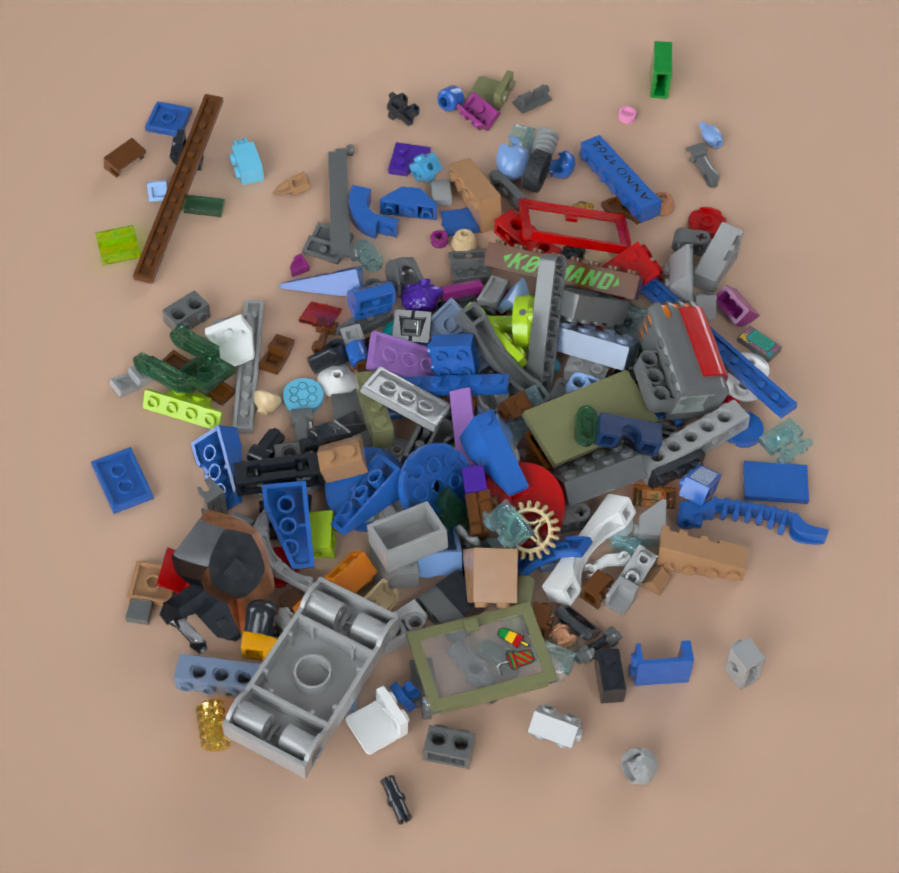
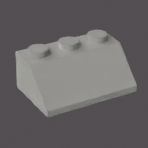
(399, 578)

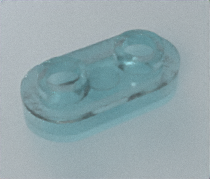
(368, 255)

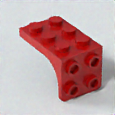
(638, 259)

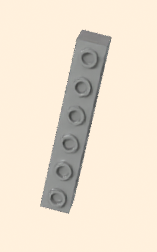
(720, 426)

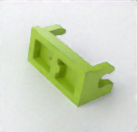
(323, 534)

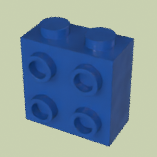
(453, 354)

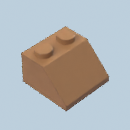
(342, 459)

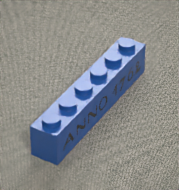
(620, 179)

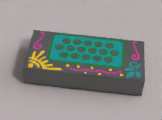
(759, 343)

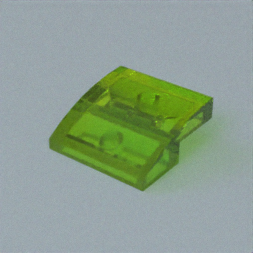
(118, 245)

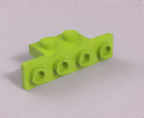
(183, 406)

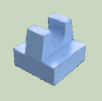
(156, 190)

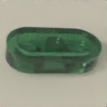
(585, 427)

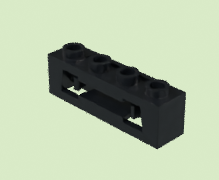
(277, 470)

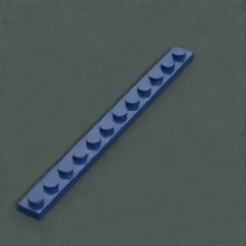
(734, 361)

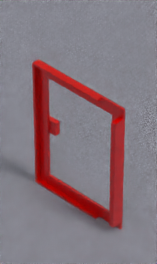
(571, 214)

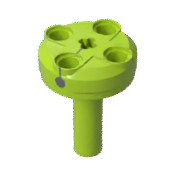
(519, 323)

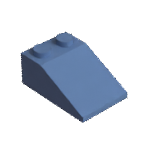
(444, 561)

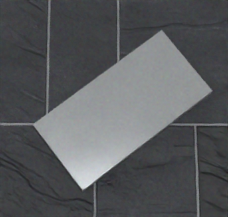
(406, 398)

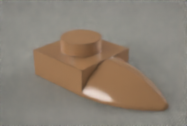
(295, 185)

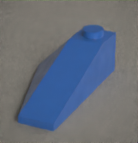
(488, 447)

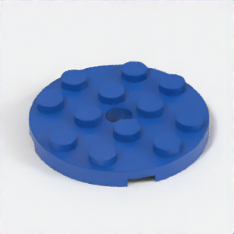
(426, 466)

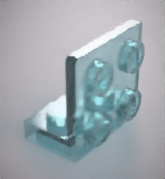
(508, 524)

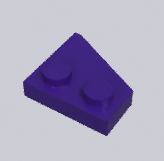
(403, 156)

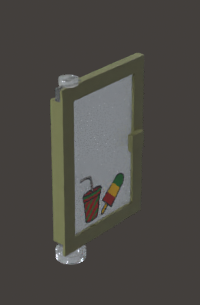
(482, 659)

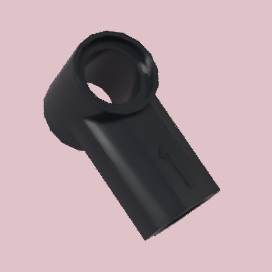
(332, 355)
(265, 447)

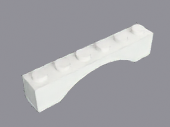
(611, 516)

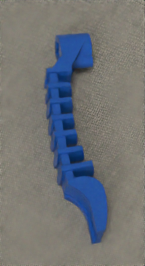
(692, 516)

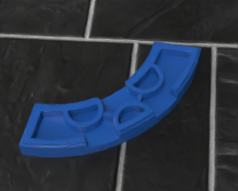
(569, 547)

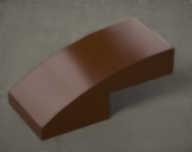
(277, 354)

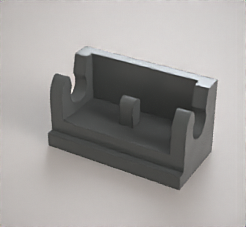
(214, 498)

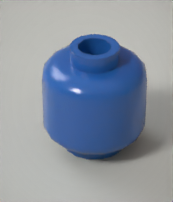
(450, 97)

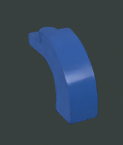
(365, 219)

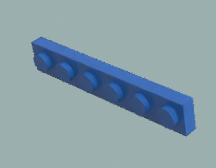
(479, 384)

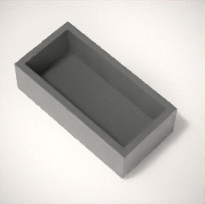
(593, 307)
(599, 473)

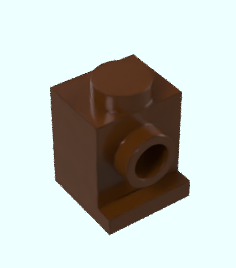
(596, 588)
(544, 618)

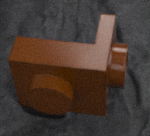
(513, 407)

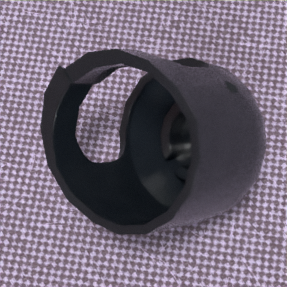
(260, 617)

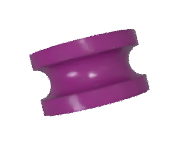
(439, 234)

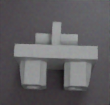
(638, 565)

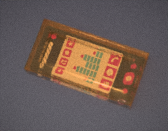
(646, 497)

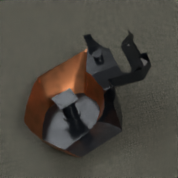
(224, 571)

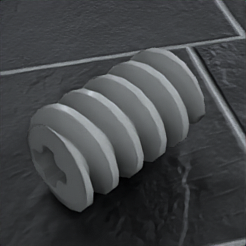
(545, 140)

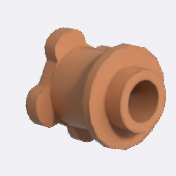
(562, 636)

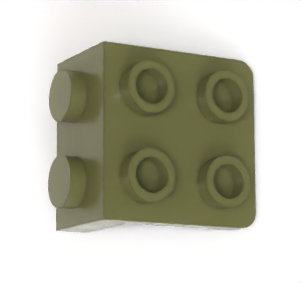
(494, 91)

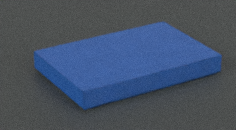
(122, 480)
(775, 482)

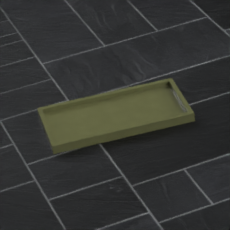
(555, 420)

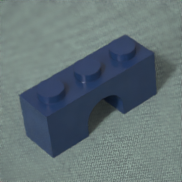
(644, 434)

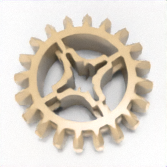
(542, 545)

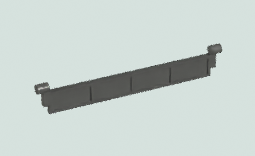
(340, 203)

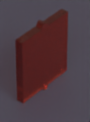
(320, 315)

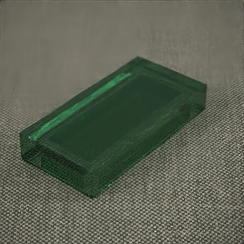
(204, 206)

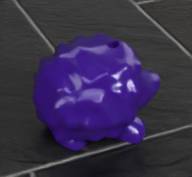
(421, 296)

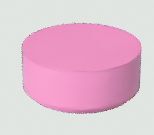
(627, 114)

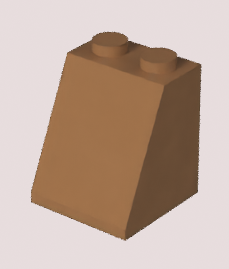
(491, 576)

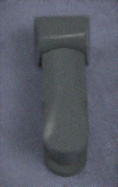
(699, 155)

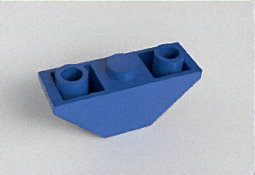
(409, 203)

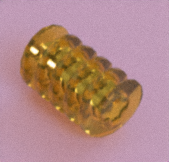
(210, 719)

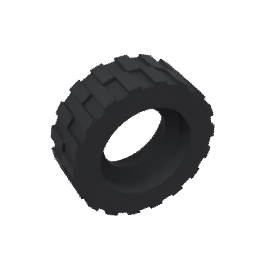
(536, 170)

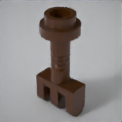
(321, 344)

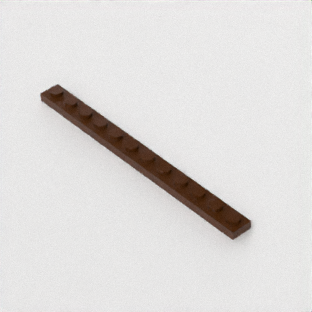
(178, 189)

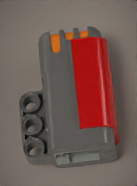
(679, 361)

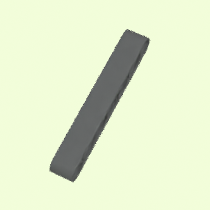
(546, 318)

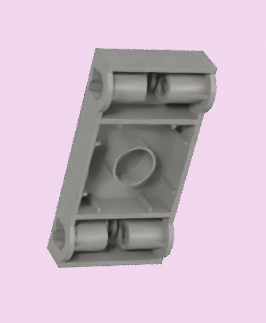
(311, 676)

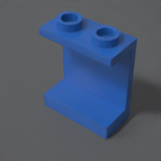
(662, 670)

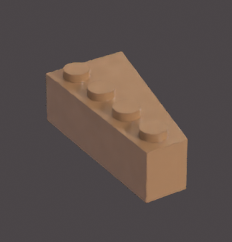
(476, 193)
(700, 555)

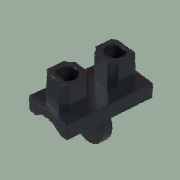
(399, 109)

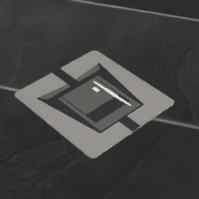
(412, 325)

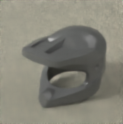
(401, 272)

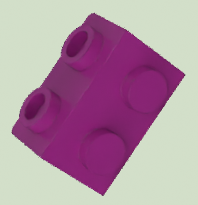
(479, 111)

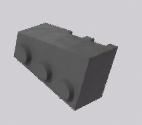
(443, 434)

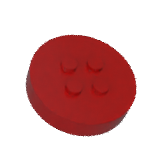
(543, 489)

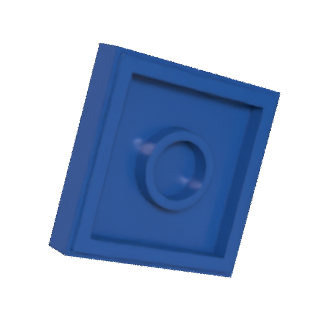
(168, 118)

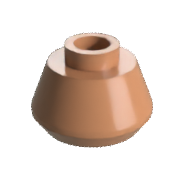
(667, 203)

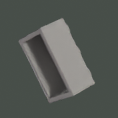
(407, 536)

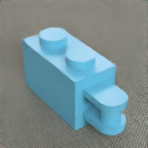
(247, 162)

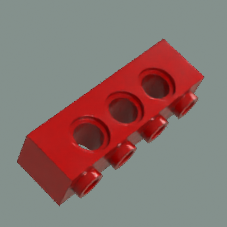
(509, 230)

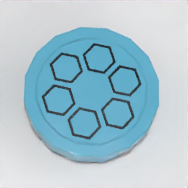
(303, 394)

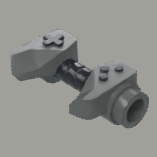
(587, 653)

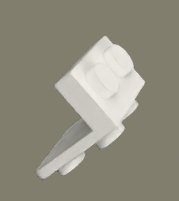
(234, 340)
(379, 722)

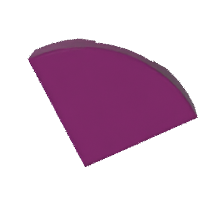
(299, 266)

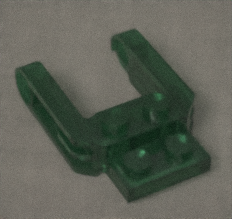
(201, 373)

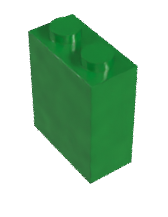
(661, 70)

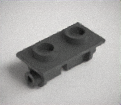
(532, 99)

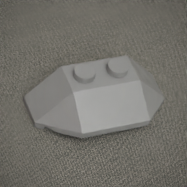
(680, 273)

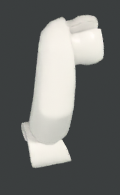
(608, 560)

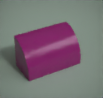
(461, 289)
(736, 306)

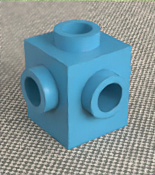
(425, 167)

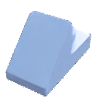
(518, 289)

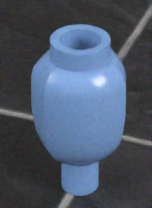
(711, 135)

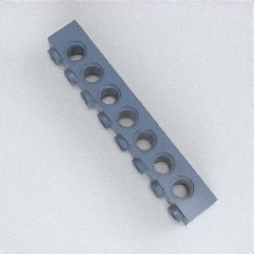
(213, 668)

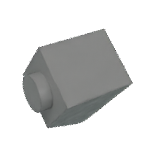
(708, 302)
(650, 524)

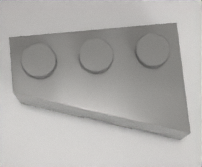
(718, 258)

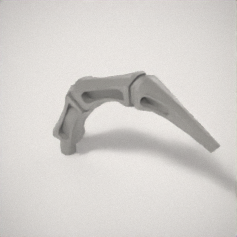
(279, 569)

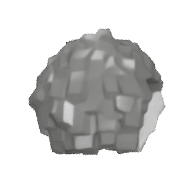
(639, 765)

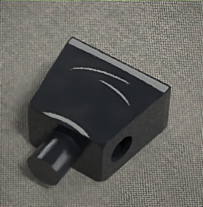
(324, 434)

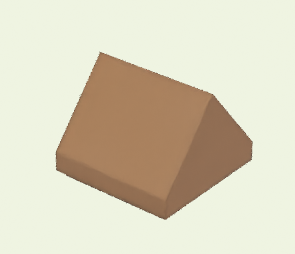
(656, 580)

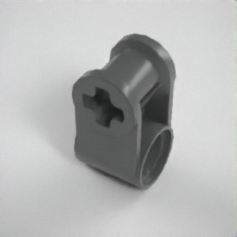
(688, 236)
(573, 518)

